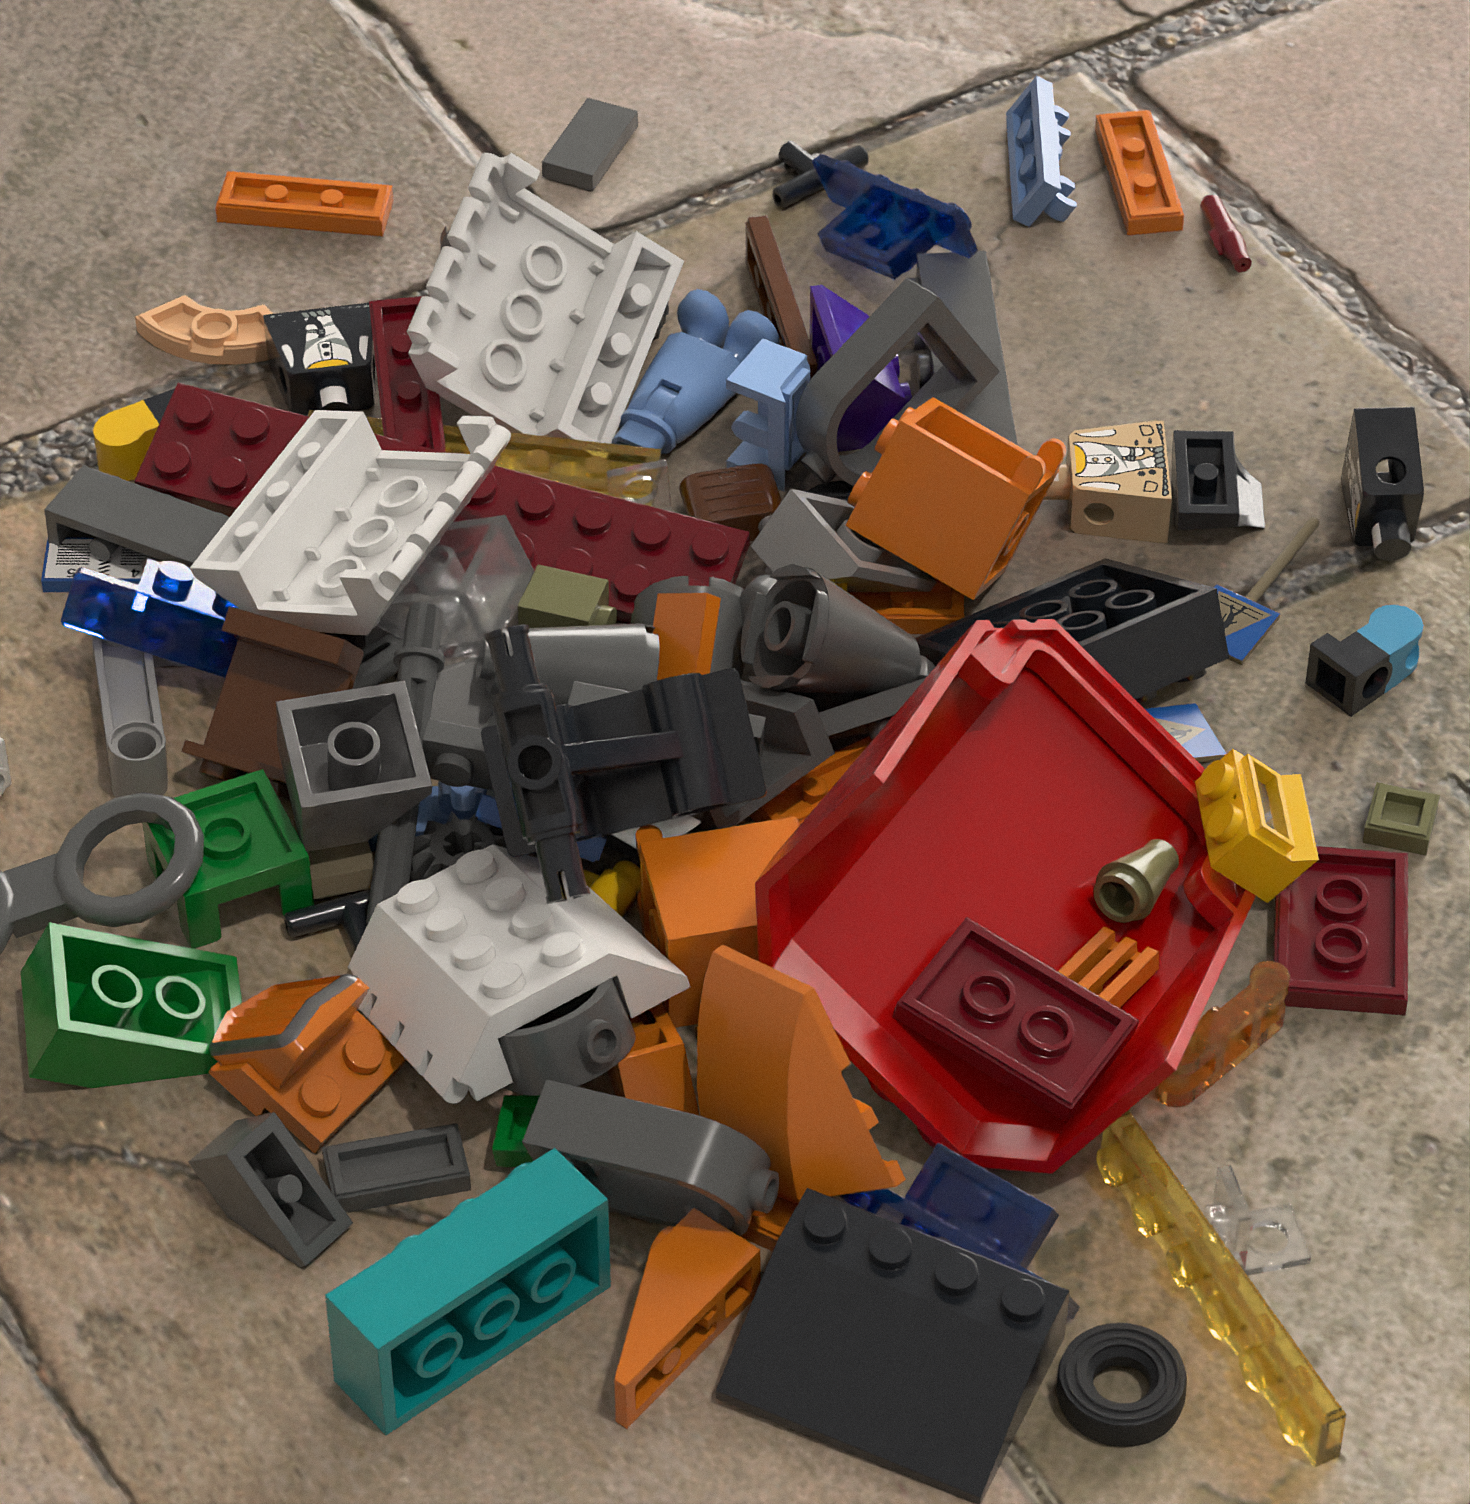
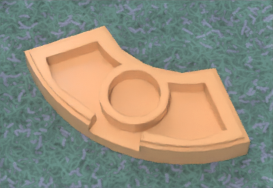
(206, 333)

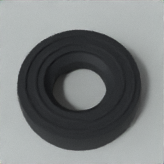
(1121, 1422)

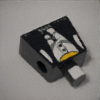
(323, 358)
(1383, 505)

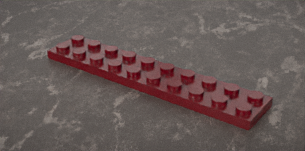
(220, 446)

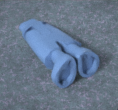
(690, 373)

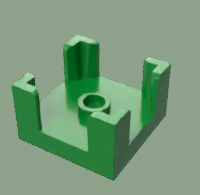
(245, 851)

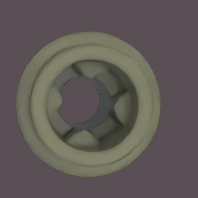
(1134, 882)

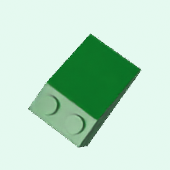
(122, 1007)

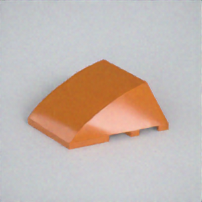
(776, 1076)

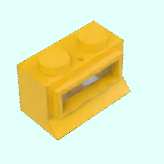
(1255, 824)

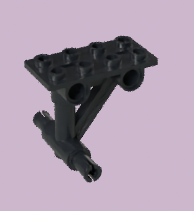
(610, 761)

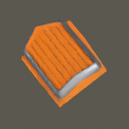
(304, 1055)

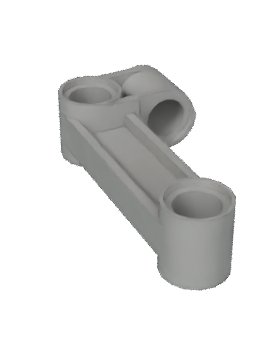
(131, 717)

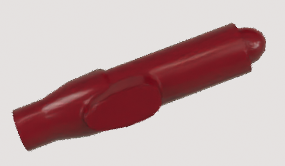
(1223, 233)

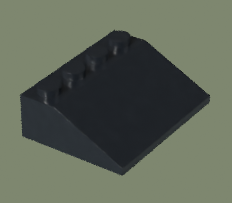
(1128, 618)
(894, 1345)

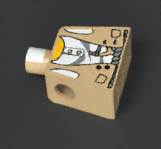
(1117, 482)

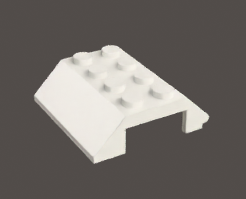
(537, 311)
(343, 522)
(484, 954)

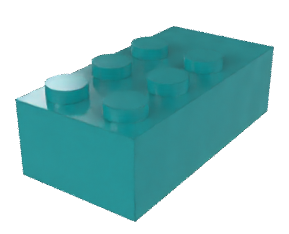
(469, 1290)

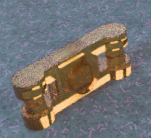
(1229, 1035)

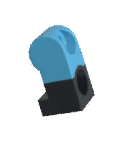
(1368, 661)

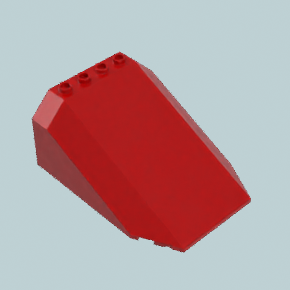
(1000, 807)

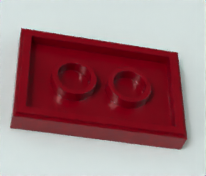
(1346, 932)
(1016, 1019)

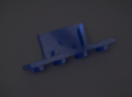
(887, 221)
(162, 616)
(969, 1210)

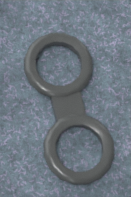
(54, 885)

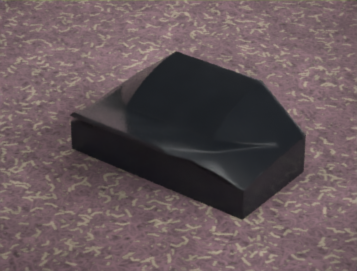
(1212, 484)

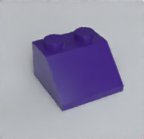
(831, 325)

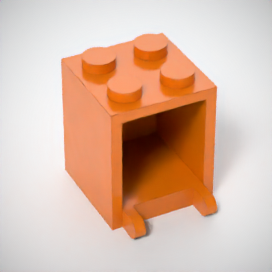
(951, 495)
(703, 897)

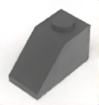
(271, 1188)

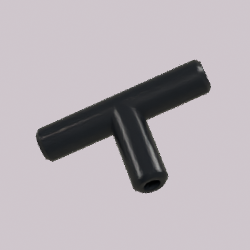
(808, 180)
(346, 910)

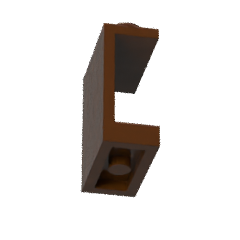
(268, 666)

